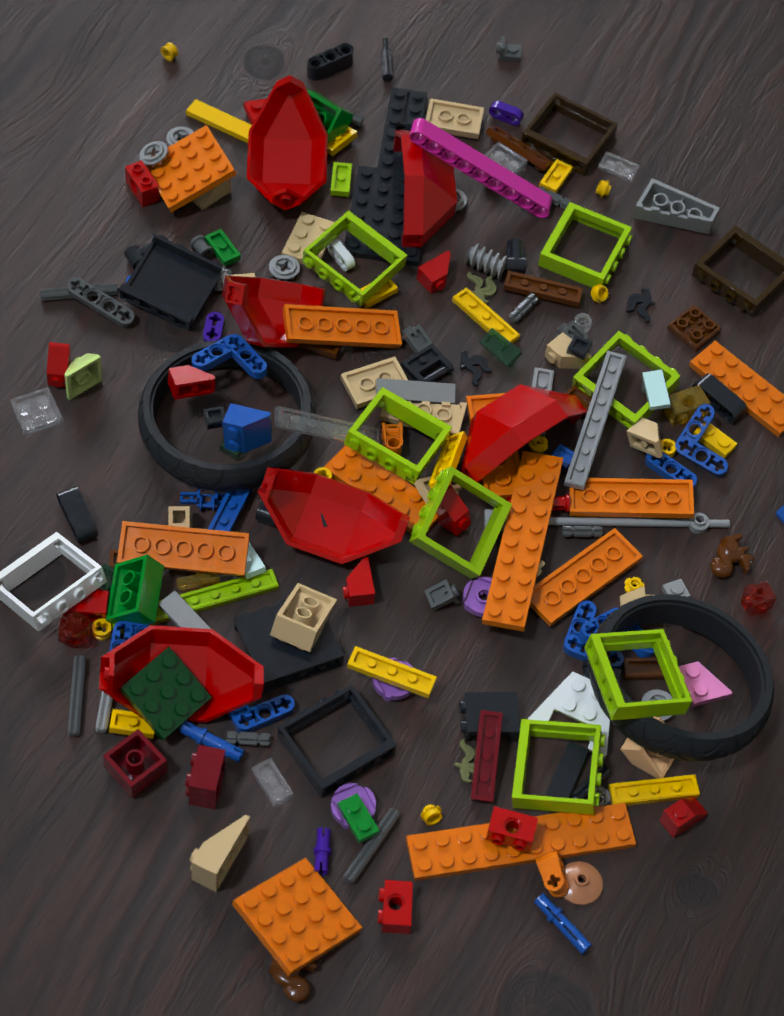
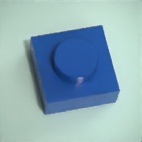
(567, 454)

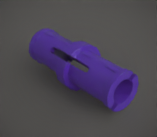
(322, 851)

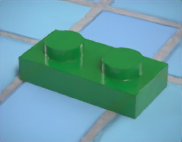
(223, 247)
(358, 818)

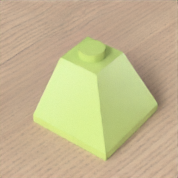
(82, 374)

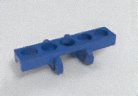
(199, 501)

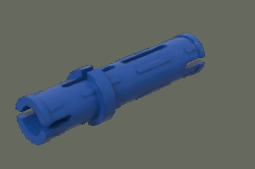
(206, 738)
(543, 903)

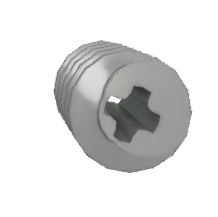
(486, 261)

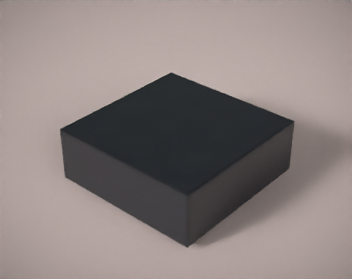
(579, 347)
(214, 417)

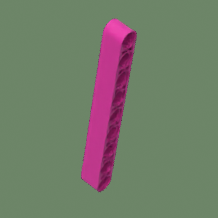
(480, 168)

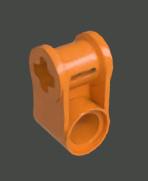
(392, 436)
(552, 871)

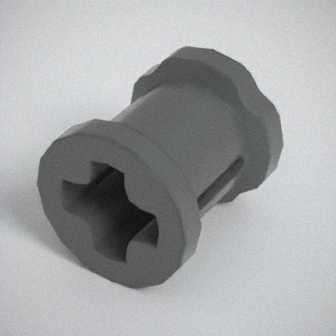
(199, 244)

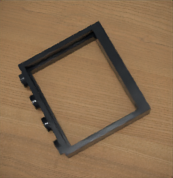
(353, 769)

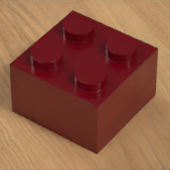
(135, 763)
(205, 777)

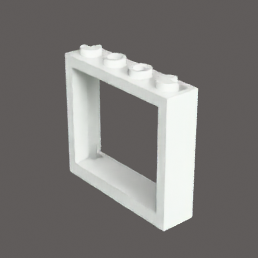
(36, 560)

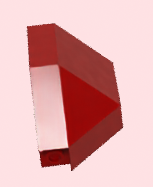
(287, 146)
(428, 191)
(259, 304)
(511, 423)
(354, 517)
(217, 664)

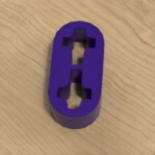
(506, 113)
(209, 328)

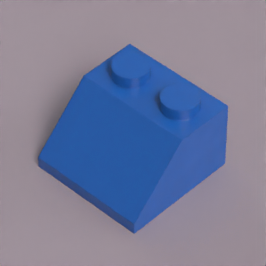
(246, 428)

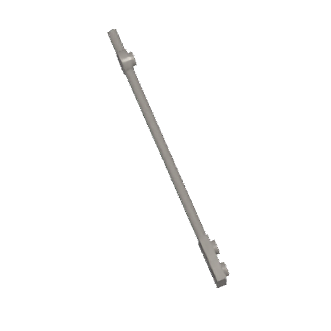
(693, 525)

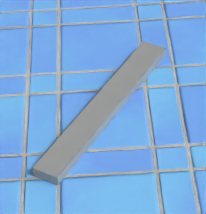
(595, 421)

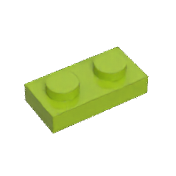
(341, 179)

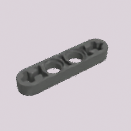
(102, 300)

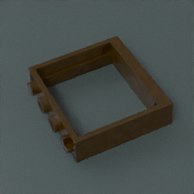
(578, 113)
(729, 291)

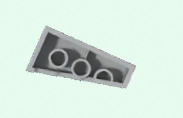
(675, 208)

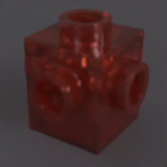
(758, 598)
(74, 629)

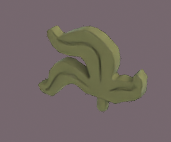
(488, 291)
(466, 767)

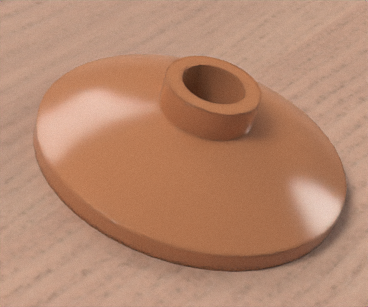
(585, 892)

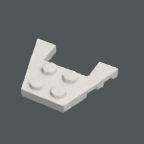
(577, 701)

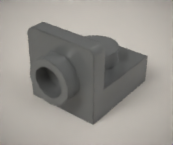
(508, 52)
(571, 329)
(416, 338)
(442, 594)

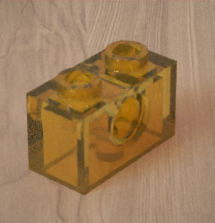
(684, 404)

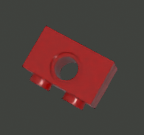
(142, 183)
(523, 825)
(396, 893)

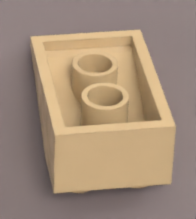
(302, 617)
(218, 854)

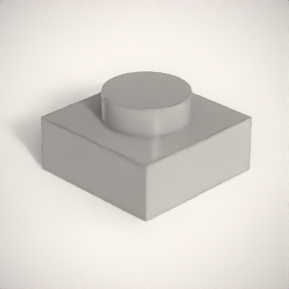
(675, 587)

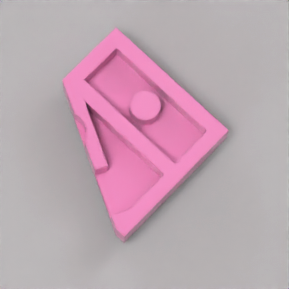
(703, 684)

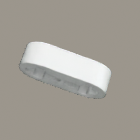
(341, 255)

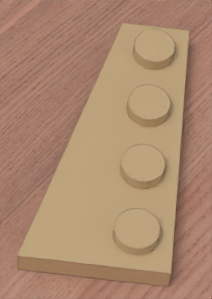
(446, 412)

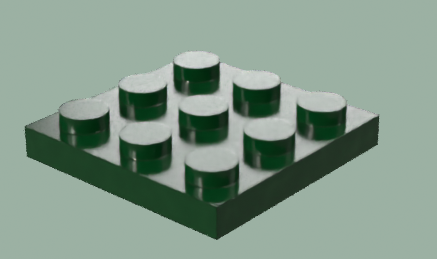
(165, 693)

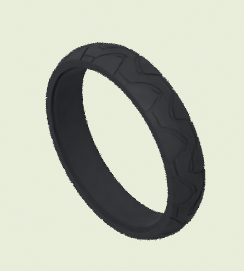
(223, 476)
(728, 635)

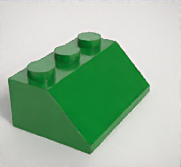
(334, 118)
(135, 591)

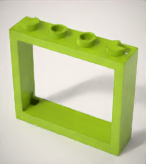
(367, 236)
(575, 271)
(618, 410)
(409, 414)
(475, 566)
(656, 639)
(560, 730)

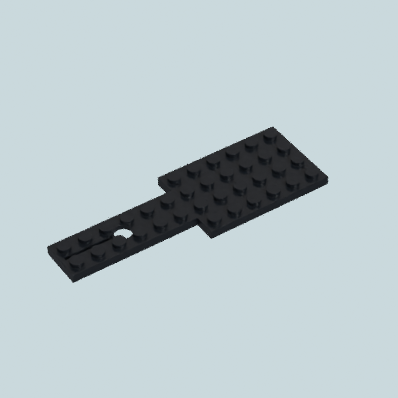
(380, 190)

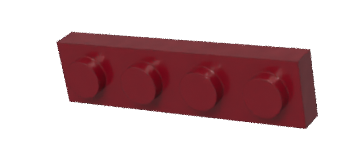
(486, 756)

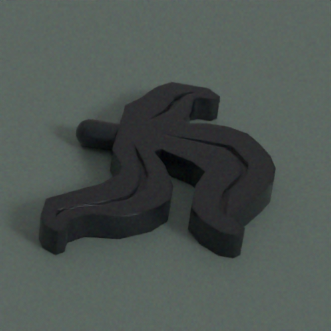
(644, 300)
(470, 363)

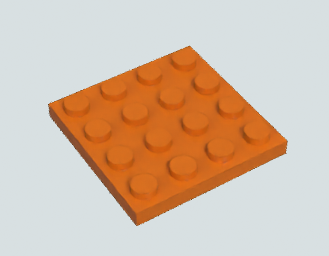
(191, 169)
(296, 916)

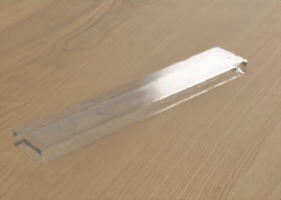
(318, 425)

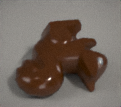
(730, 553)
(294, 986)

